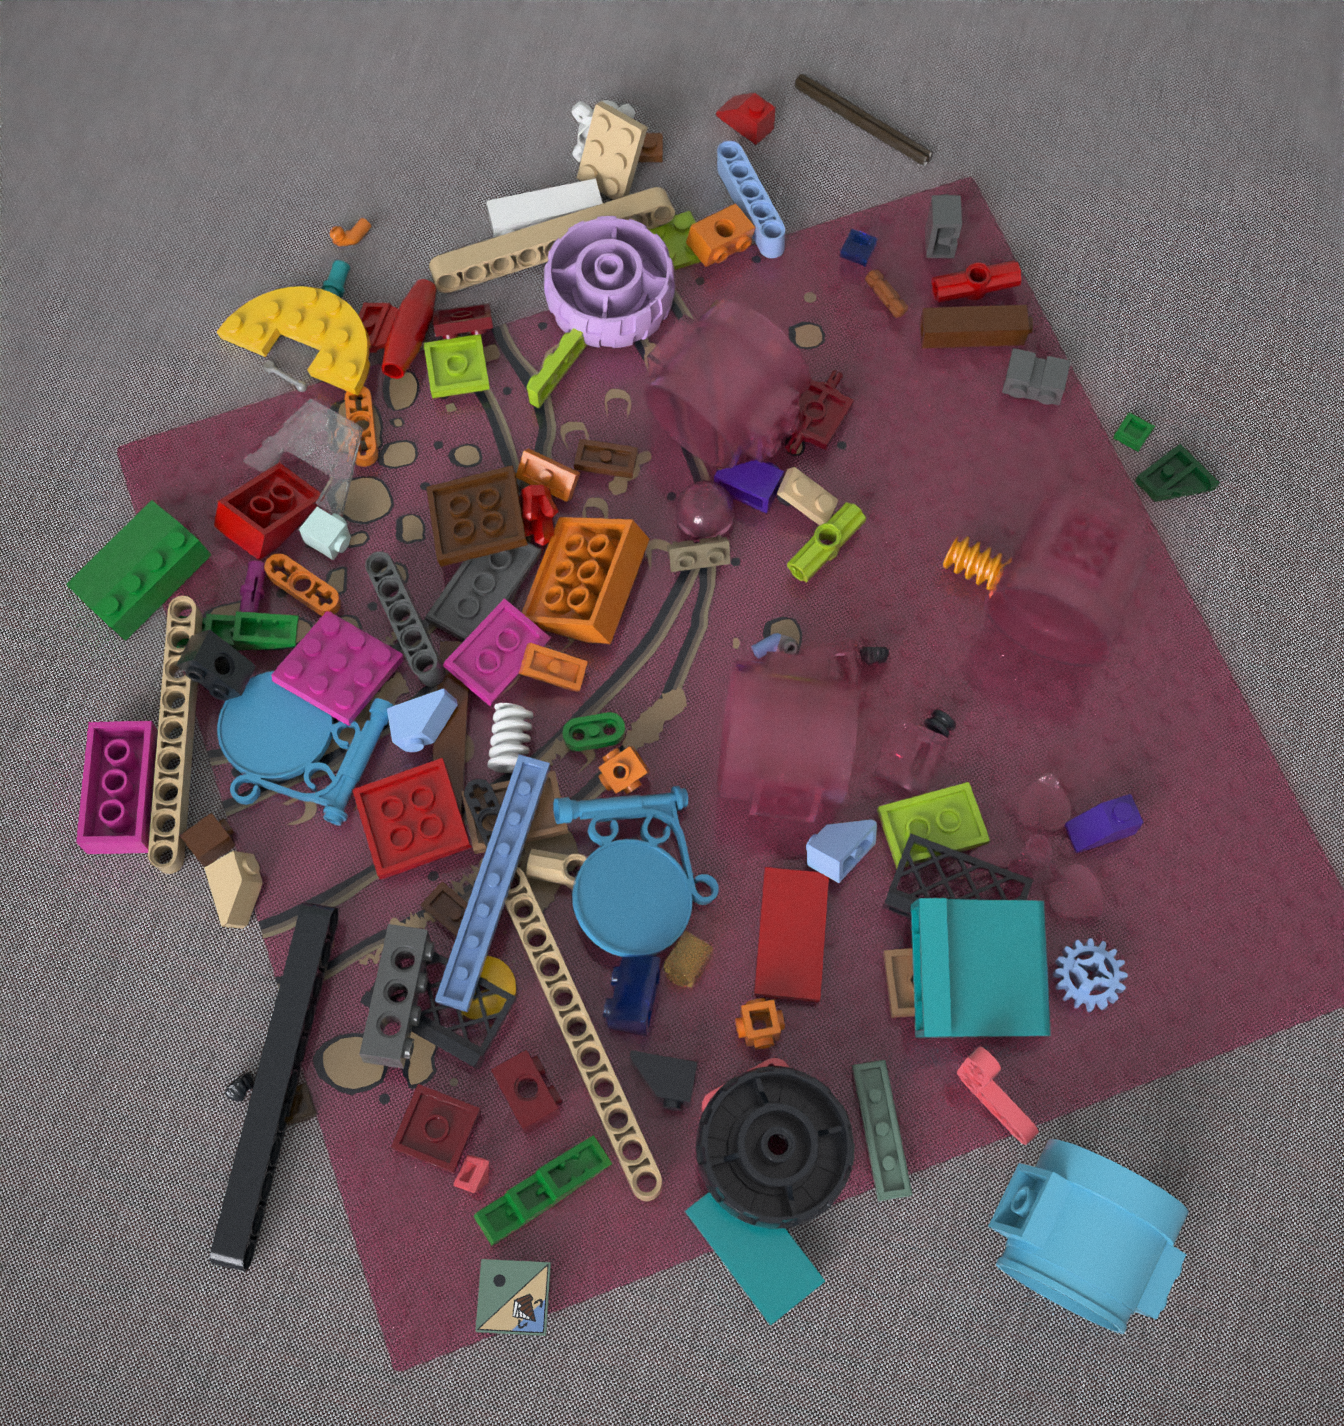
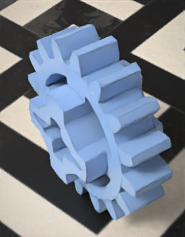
(1102, 978)

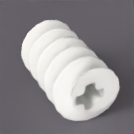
(508, 736)

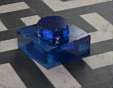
(858, 247)

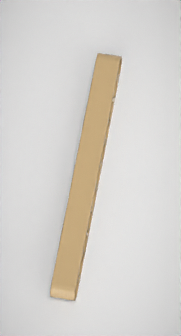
(582, 1044)

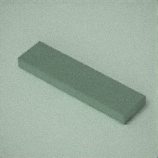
(881, 1130)

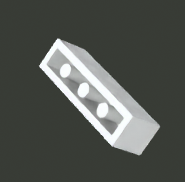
(539, 206)

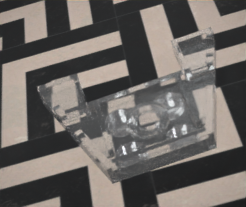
(321, 440)

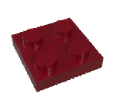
(463, 319)
(436, 1128)

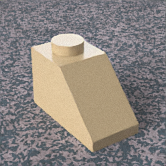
(234, 887)

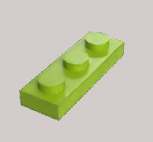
(555, 367)

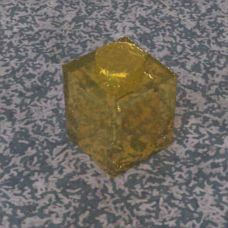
(687, 960)

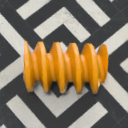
(974, 561)

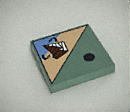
(513, 1297)

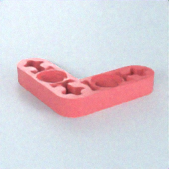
(978, 1075)

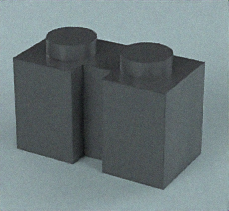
(943, 226)
(1036, 377)

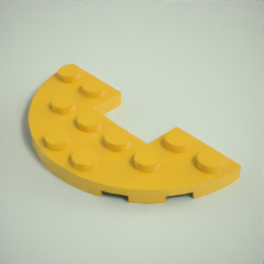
(310, 318)

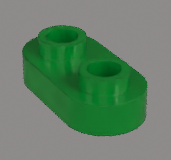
(593, 730)

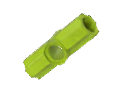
(815, 553)

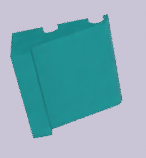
(979, 968)

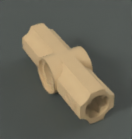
(552, 866)

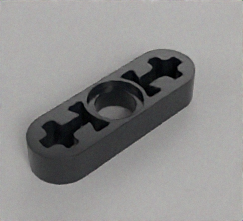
(474, 805)

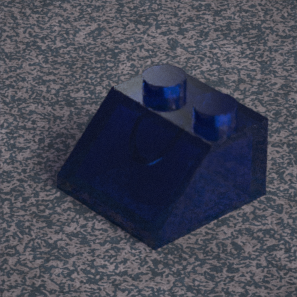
(633, 995)

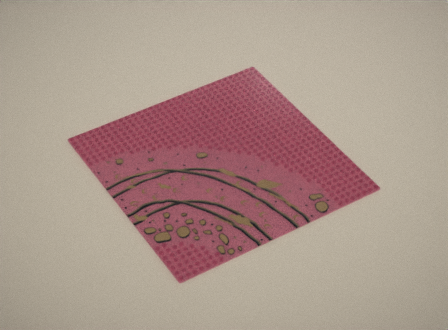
(1210, 904)

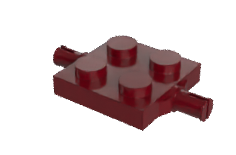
(820, 414)

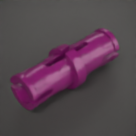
(253, 589)

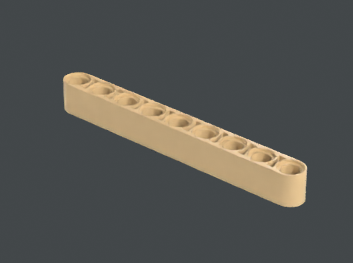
(532, 244)
(174, 748)

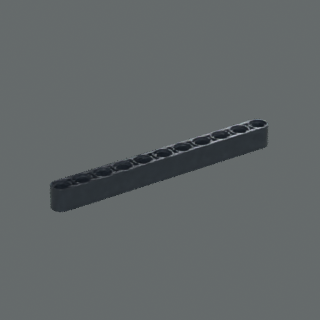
(274, 1088)

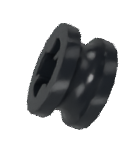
(940, 723)

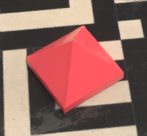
(473, 1174)

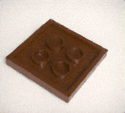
(476, 516)

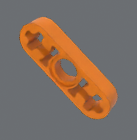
(367, 414)
(296, 573)

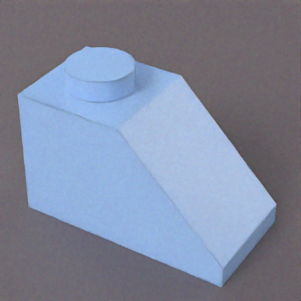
(420, 720)
(840, 847)

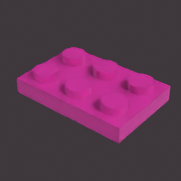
(495, 651)

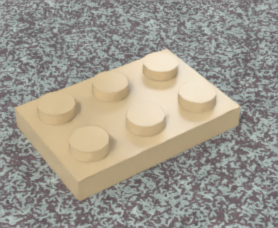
(612, 151)

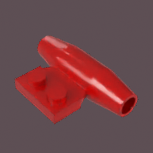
(400, 329)

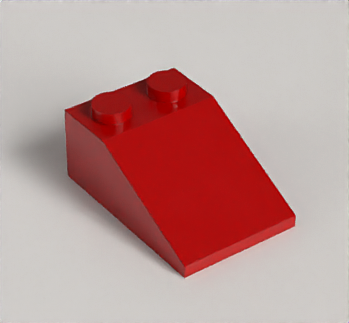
(265, 510)

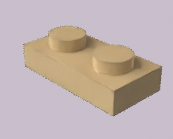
(807, 496)

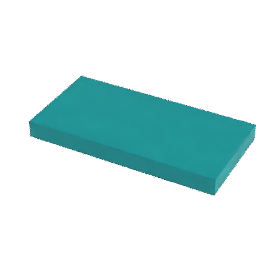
(760, 1259)

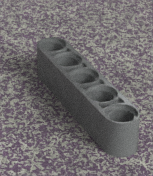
(410, 629)

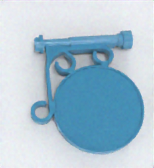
(280, 736)
(630, 890)

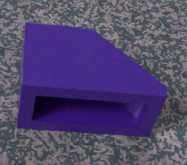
(752, 483)
(1104, 824)

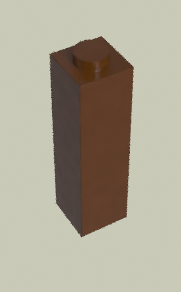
(975, 326)

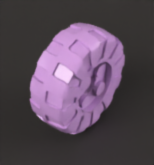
(609, 281)

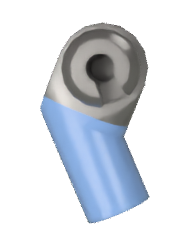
(775, 643)

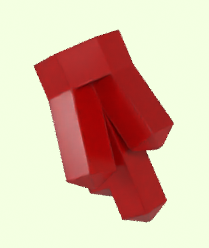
(538, 512)

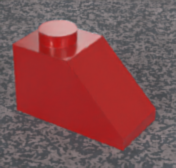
(749, 116)

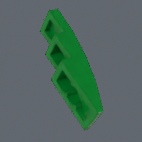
(251, 630)
(542, 1190)

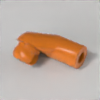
(352, 236)

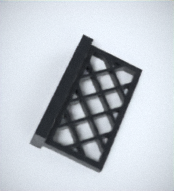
(900, 902)
(445, 1037)

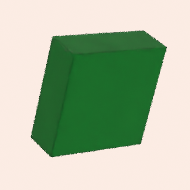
(1133, 432)

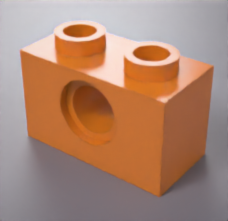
(720, 235)

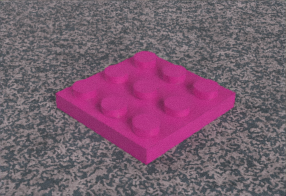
(337, 668)

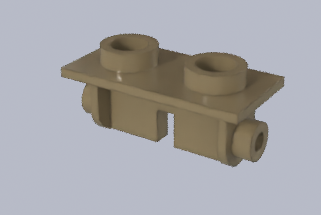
(707, 553)

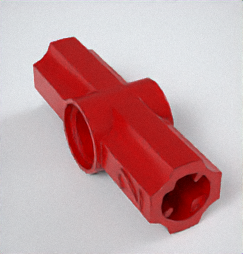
(963, 283)

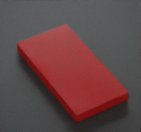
(791, 935)

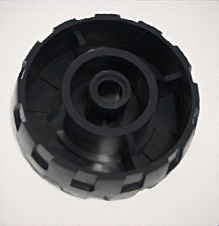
(742, 1170)

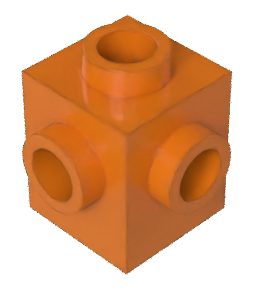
(634, 767)
(764, 1012)

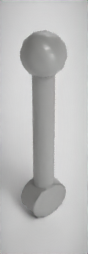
(269, 367)

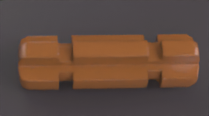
(886, 293)

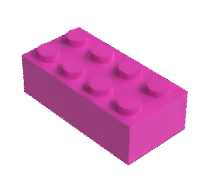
(117, 787)

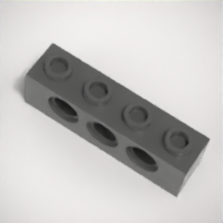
(399, 944)

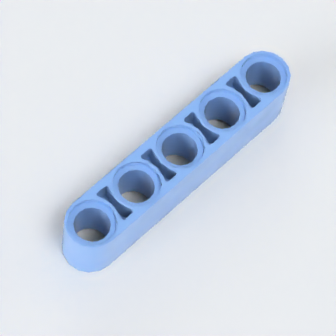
(751, 198)

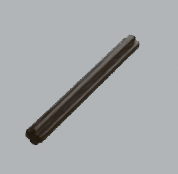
(863, 119)

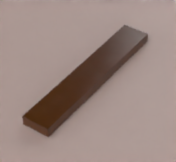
(453, 738)

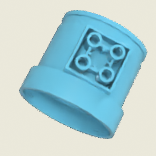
(1090, 1235)

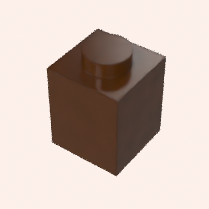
(209, 839)

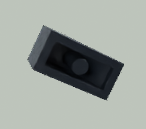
(666, 1078)

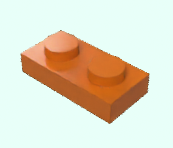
(541, 470)
(553, 667)

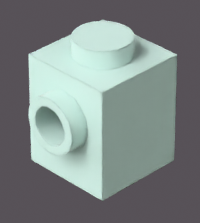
(326, 533)

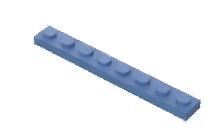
(492, 884)

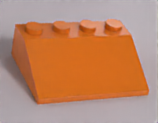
(586, 577)

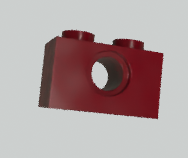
(529, 1111)

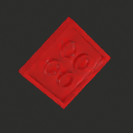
(411, 818)

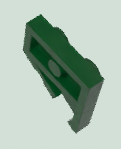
(1176, 476)

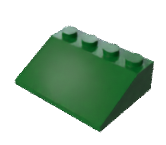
(138, 569)

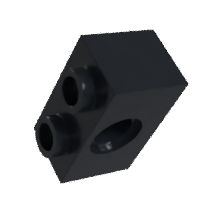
(216, 665)

